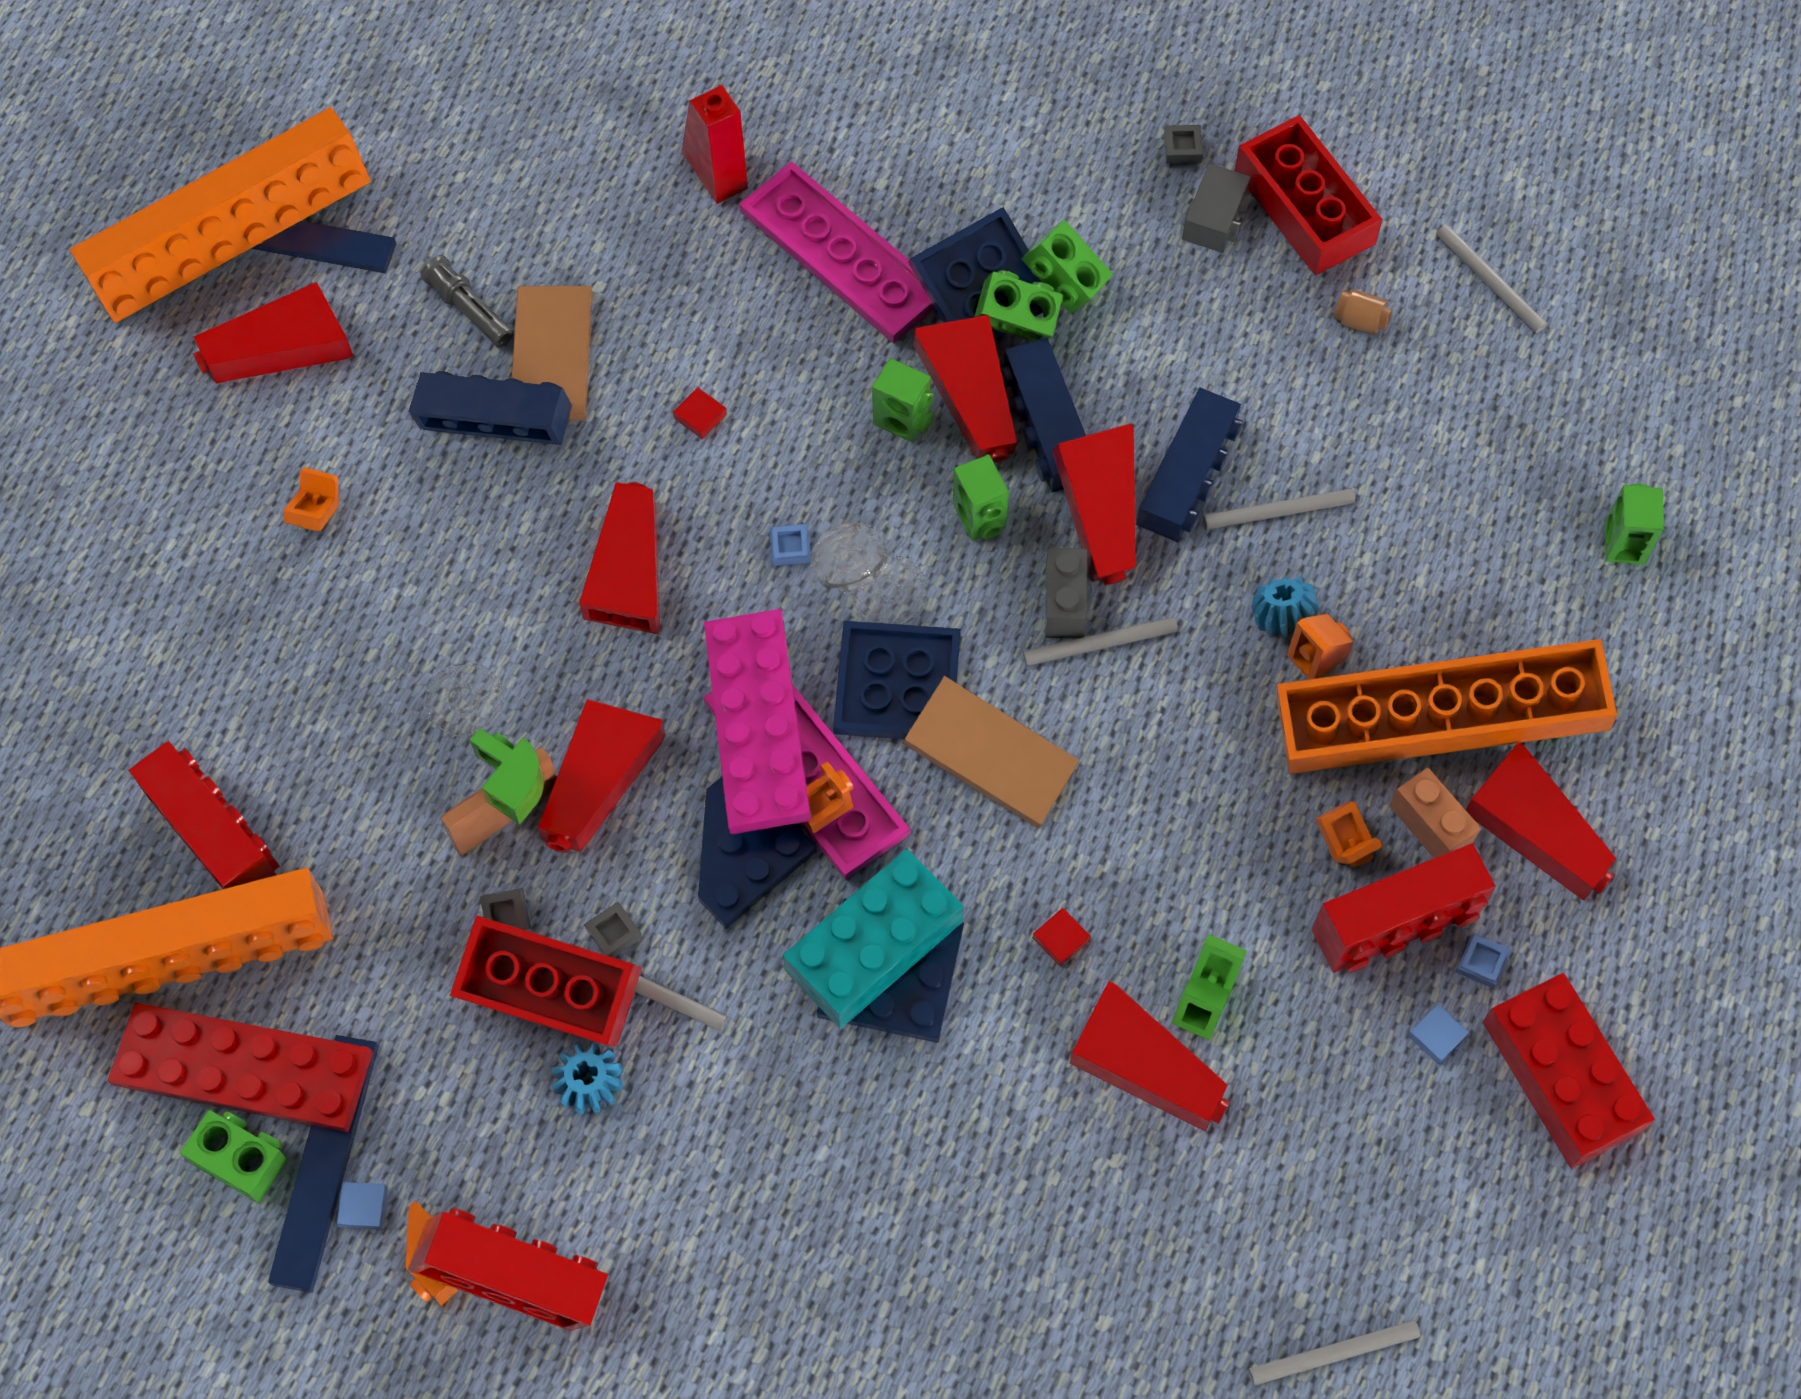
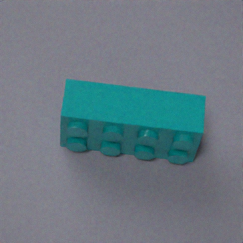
(873, 938)

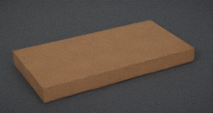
(554, 340)
(991, 752)

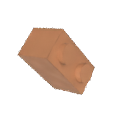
(1433, 814)

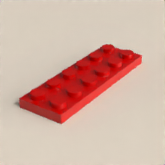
(241, 1067)

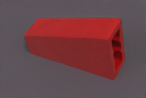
(716, 144)
(274, 338)
(970, 381)
(1101, 499)
(624, 567)
(596, 772)
(1541, 824)
(1145, 1060)

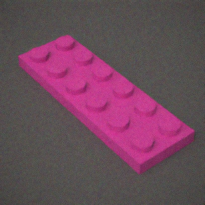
(839, 250)
(756, 722)
(864, 830)

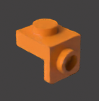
(314, 501)
(828, 797)
(1347, 835)

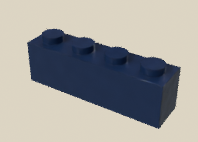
(1042, 402)
(491, 407)
(1189, 465)

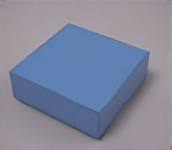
(790, 545)
(1483, 960)
(1438, 1034)
(362, 1205)

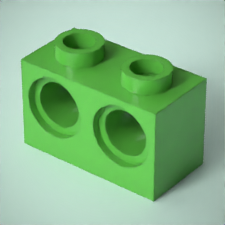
(1067, 265)
(1017, 317)
(902, 400)
(980, 498)
(1634, 524)
(230, 1162)

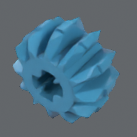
(1283, 604)
(571, 1080)

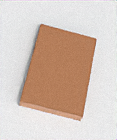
(477, 820)

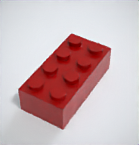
(1308, 195)
(203, 817)
(1402, 909)
(546, 981)
(1567, 1070)
(508, 1270)

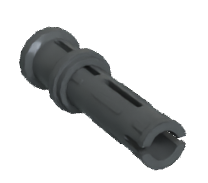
(457, 291)

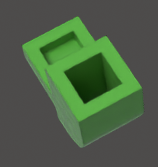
(518, 774)
(1209, 987)

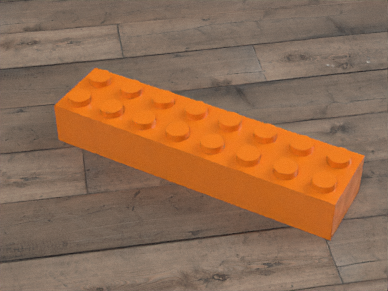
(221, 214)
(1446, 706)
(162, 946)

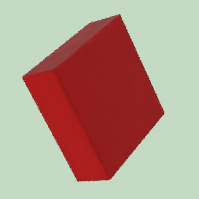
(699, 413)
(1061, 937)

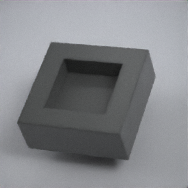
(1183, 144)
(507, 908)
(613, 930)

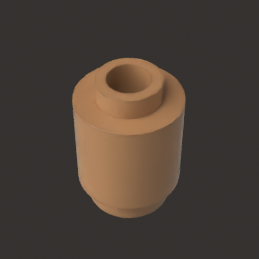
(1363, 311)

